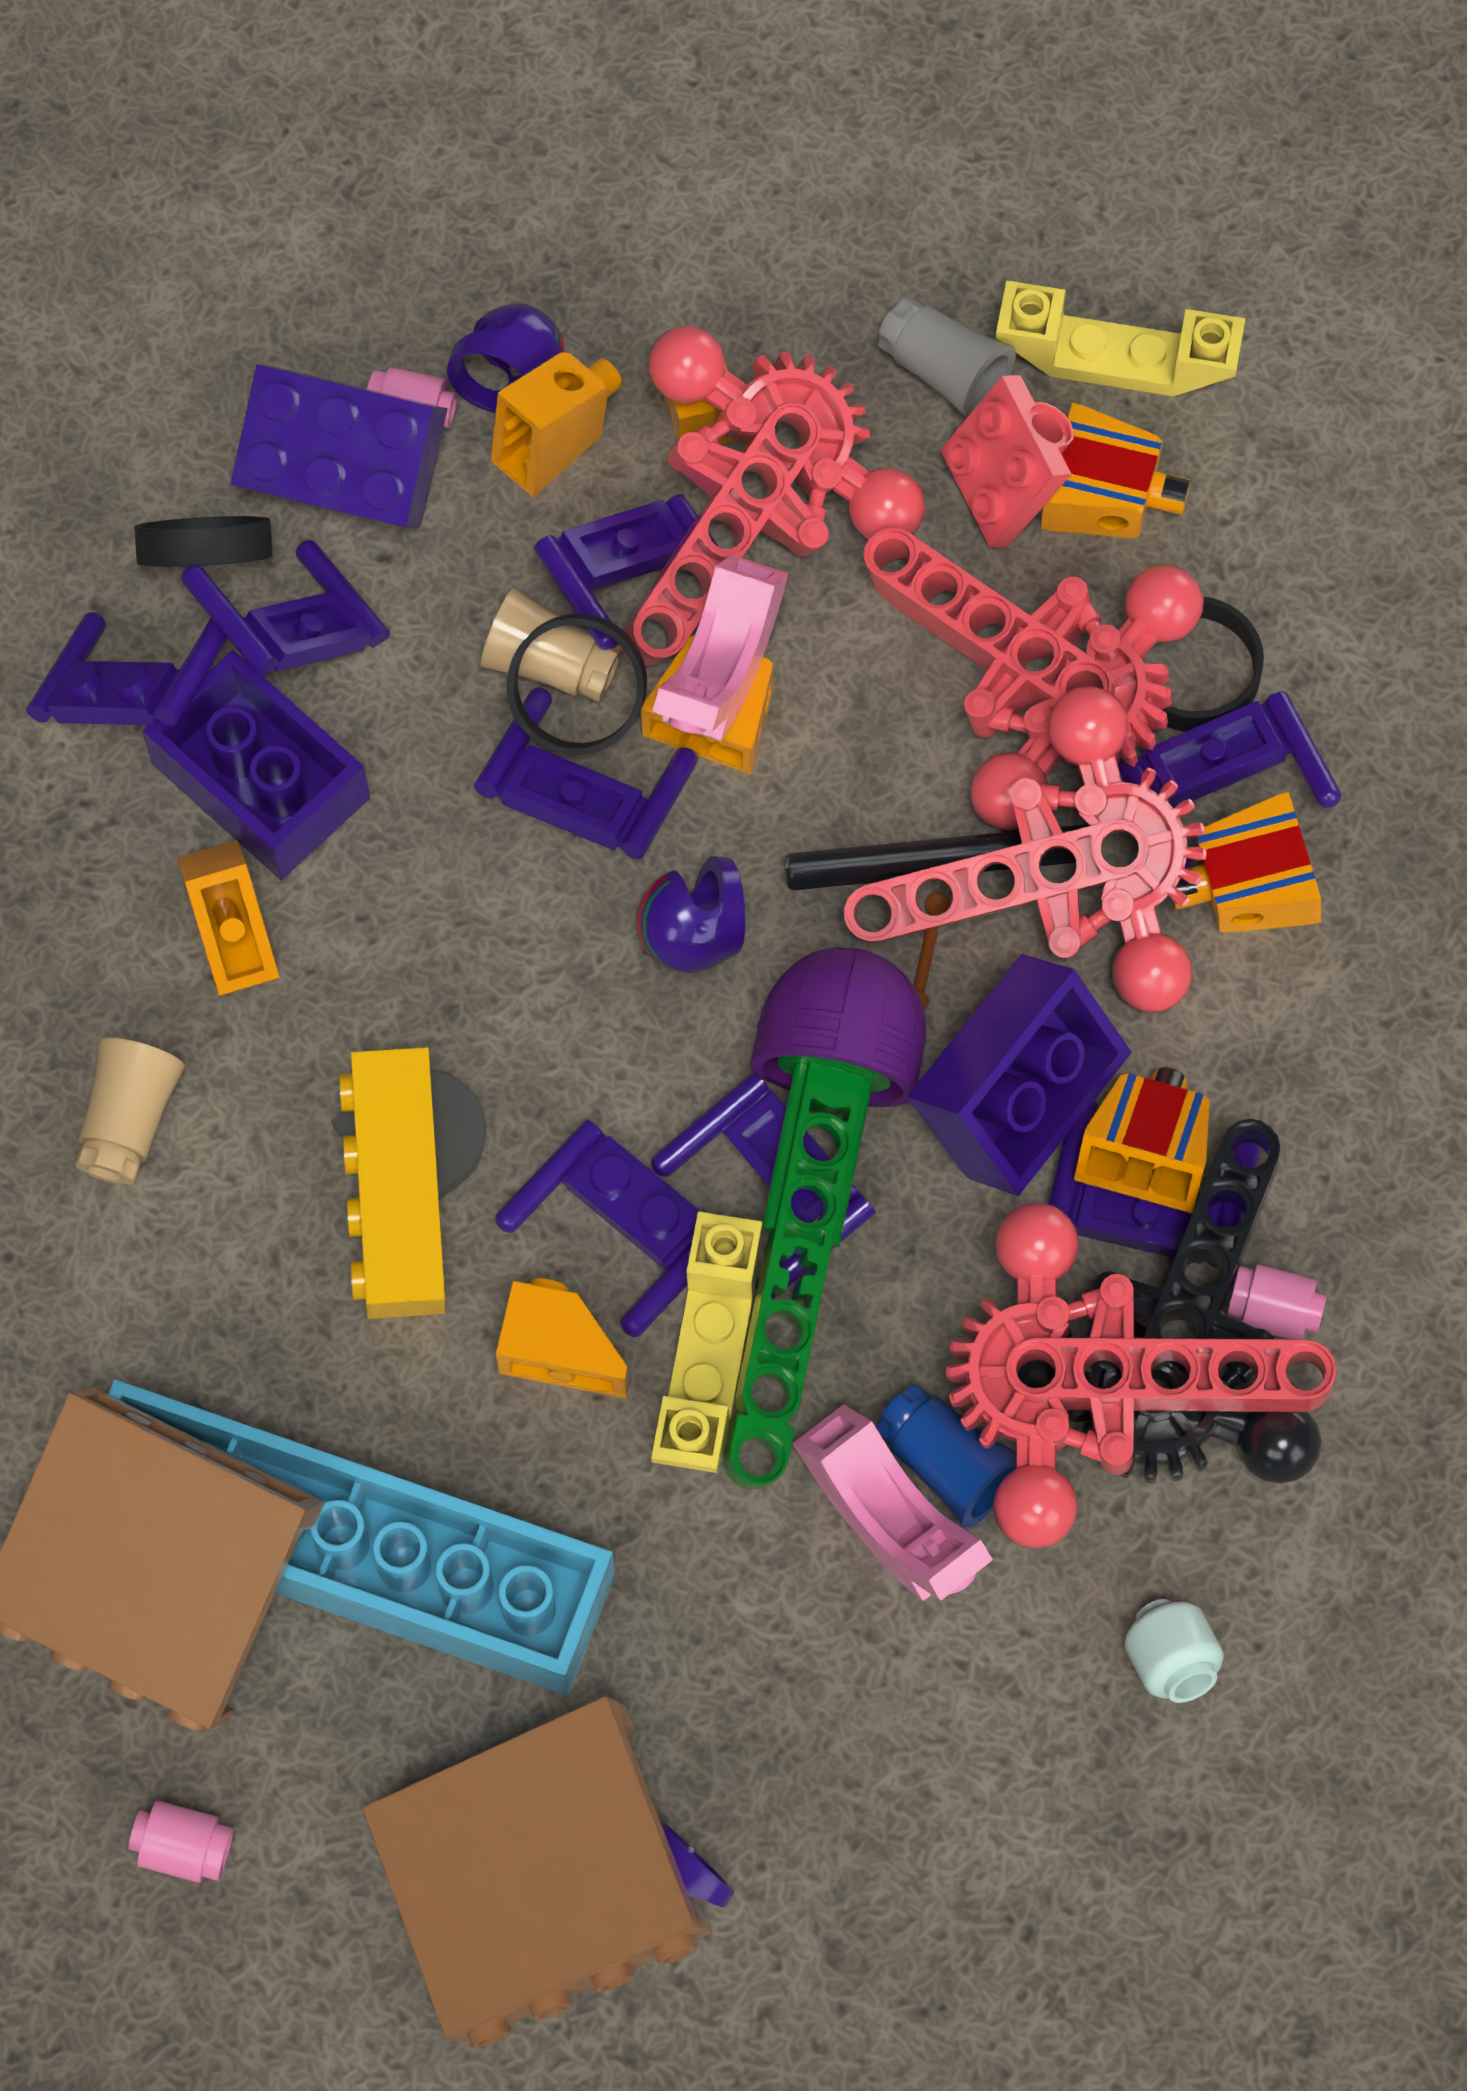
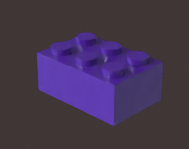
(338, 446)
(258, 766)
(1019, 1074)

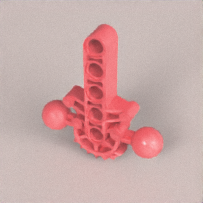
(690, 367)
(1159, 607)
(1089, 731)
(1035, 1500)

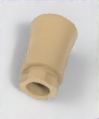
(558, 658)
(125, 1108)

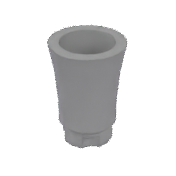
(945, 353)

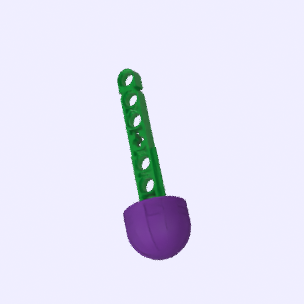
(842, 1039)

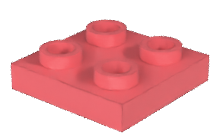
(1009, 459)

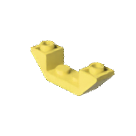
(1115, 352)
(710, 1343)

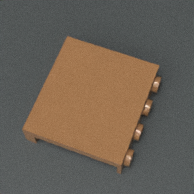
(147, 1556)
(534, 1874)

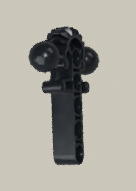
(1270, 1444)

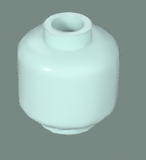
(1174, 1650)

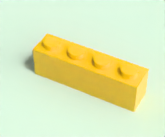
(396, 1183)

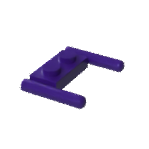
(614, 552)
(298, 629)
(120, 690)
(1233, 750)
(578, 796)
(753, 1124)
(627, 1199)
(1127, 1219)

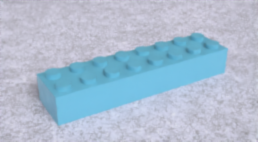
(421, 1557)

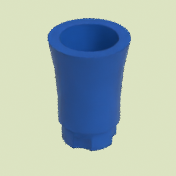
(944, 1455)

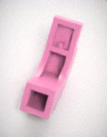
(725, 650)
(887, 1509)

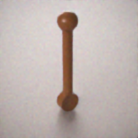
(935, 905)

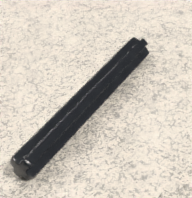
(892, 860)

